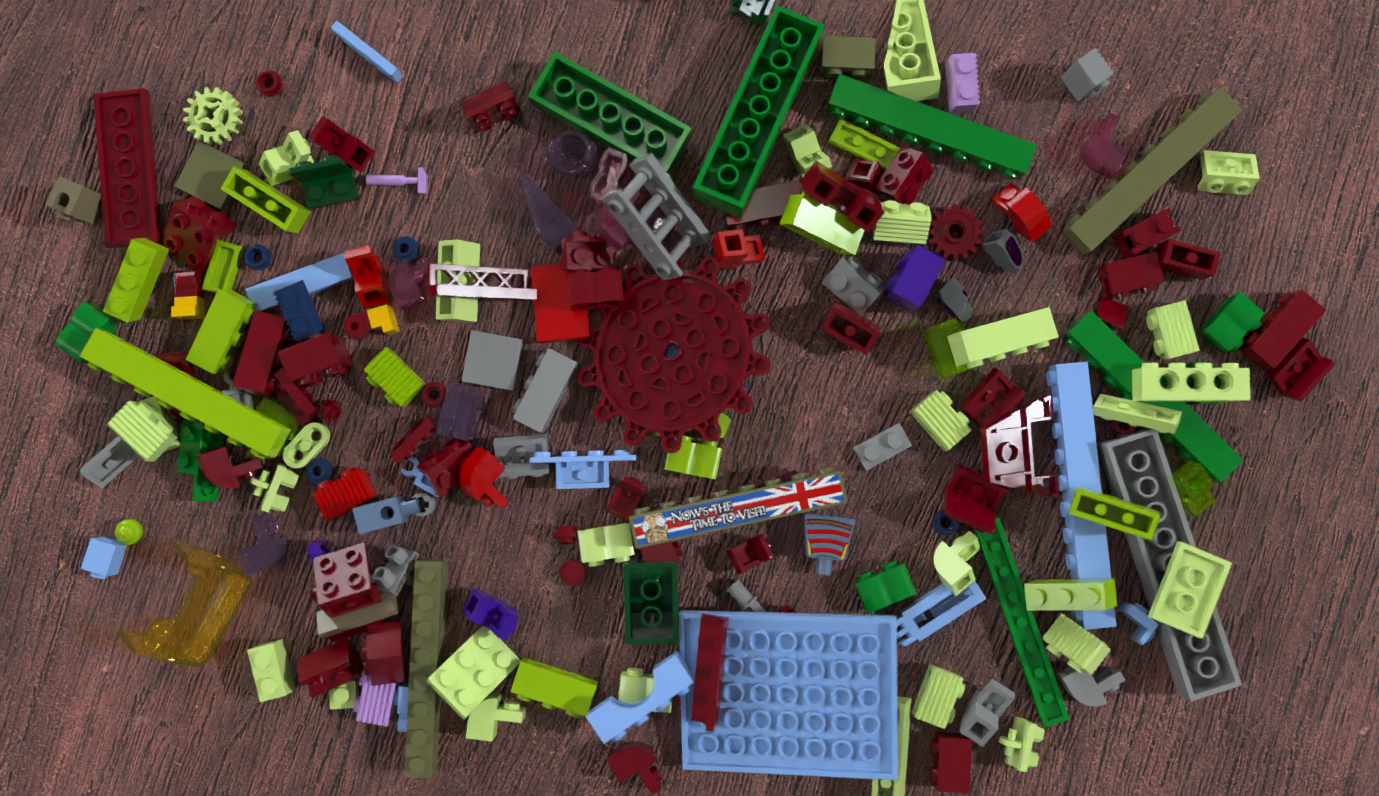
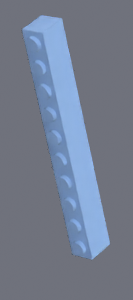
(1079, 466)

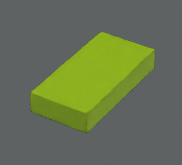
(223, 266)

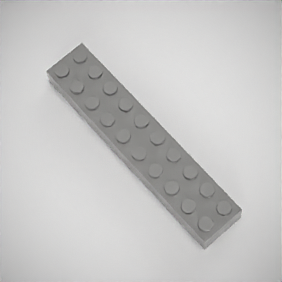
(1141, 475)

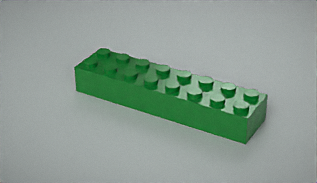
(758, 112)

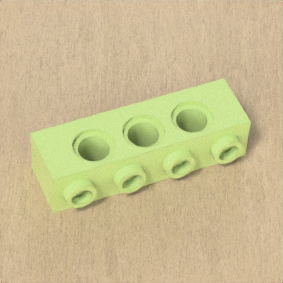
(1233, 387)

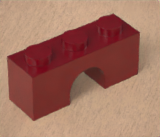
(829, 187)

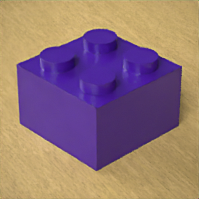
(914, 279)

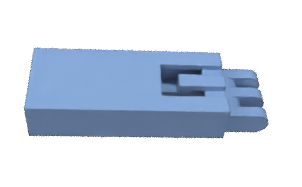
(943, 607)

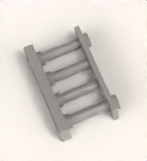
(672, 203)

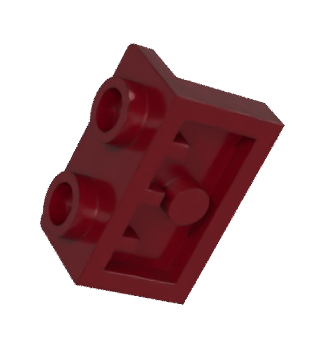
(586, 252)
(296, 399)

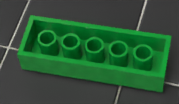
(608, 113)

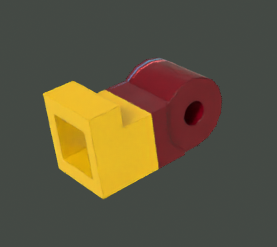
(188, 295)
(371, 320)

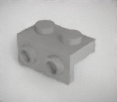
(854, 284)
(515, 455)

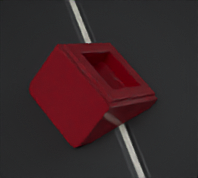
(865, 174)
(1111, 313)

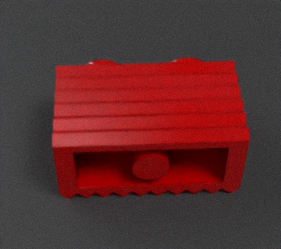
(344, 494)

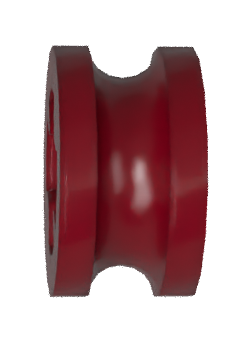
(1120, 430)

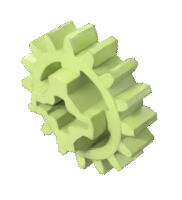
(224, 114)

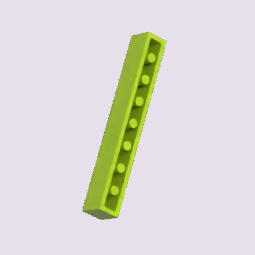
(185, 393)

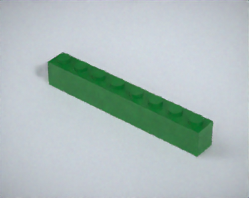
(931, 128)
(1115, 363)

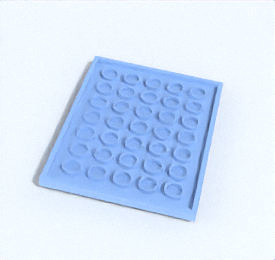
(798, 696)

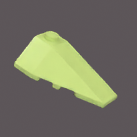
(910, 57)

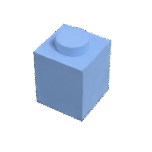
(103, 557)

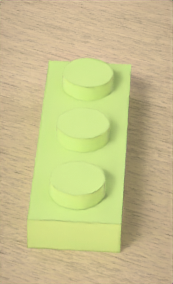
(1137, 413)

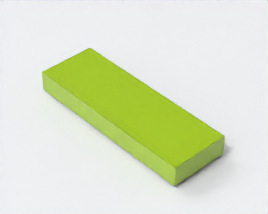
(862, 144)

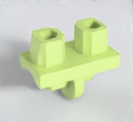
(272, 499)
(1020, 742)

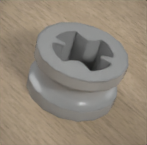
(427, 498)

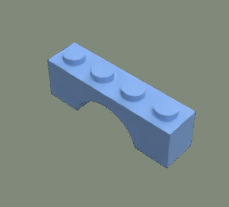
(614, 716)

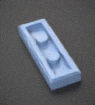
(366, 52)

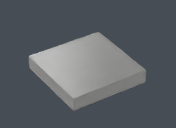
(492, 360)

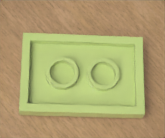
(1189, 589)
(473, 671)

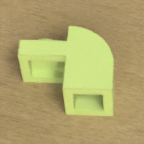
(805, 149)
(278, 160)
(952, 564)
(484, 718)

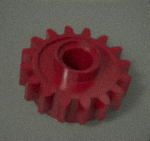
(963, 223)

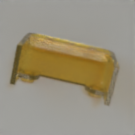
(202, 616)

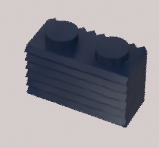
(298, 310)

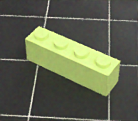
(1002, 337)
(897, 787)

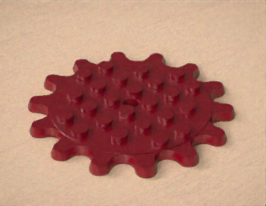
(704, 376)

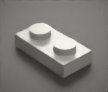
(882, 446)
(109, 462)

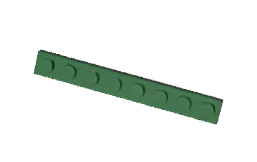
(1022, 626)

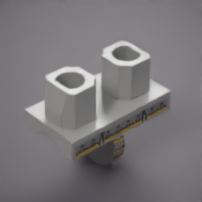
(396, 572)

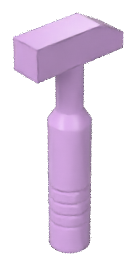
(400, 180)

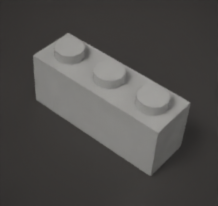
(544, 390)

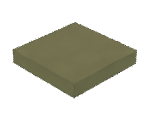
(206, 173)

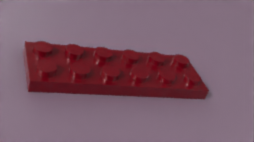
(126, 167)

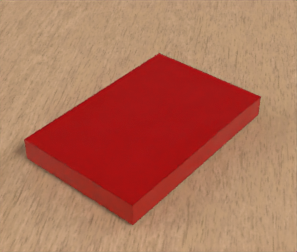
(553, 309)

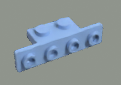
(582, 471)

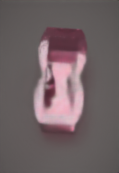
(612, 173)

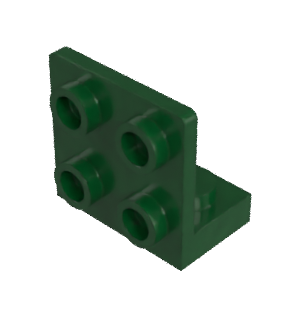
(326, 182)

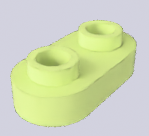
(307, 444)

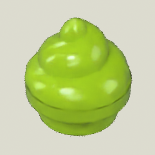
(128, 531)

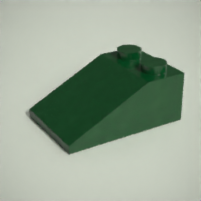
(651, 603)

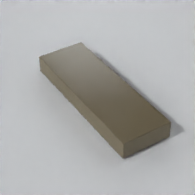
(330, 626)

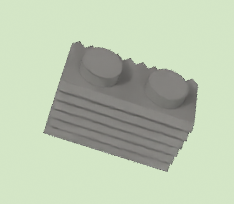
(1087, 76)

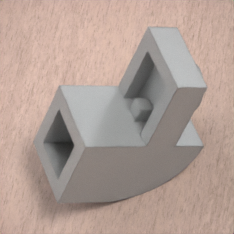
(1087, 688)
(983, 712)

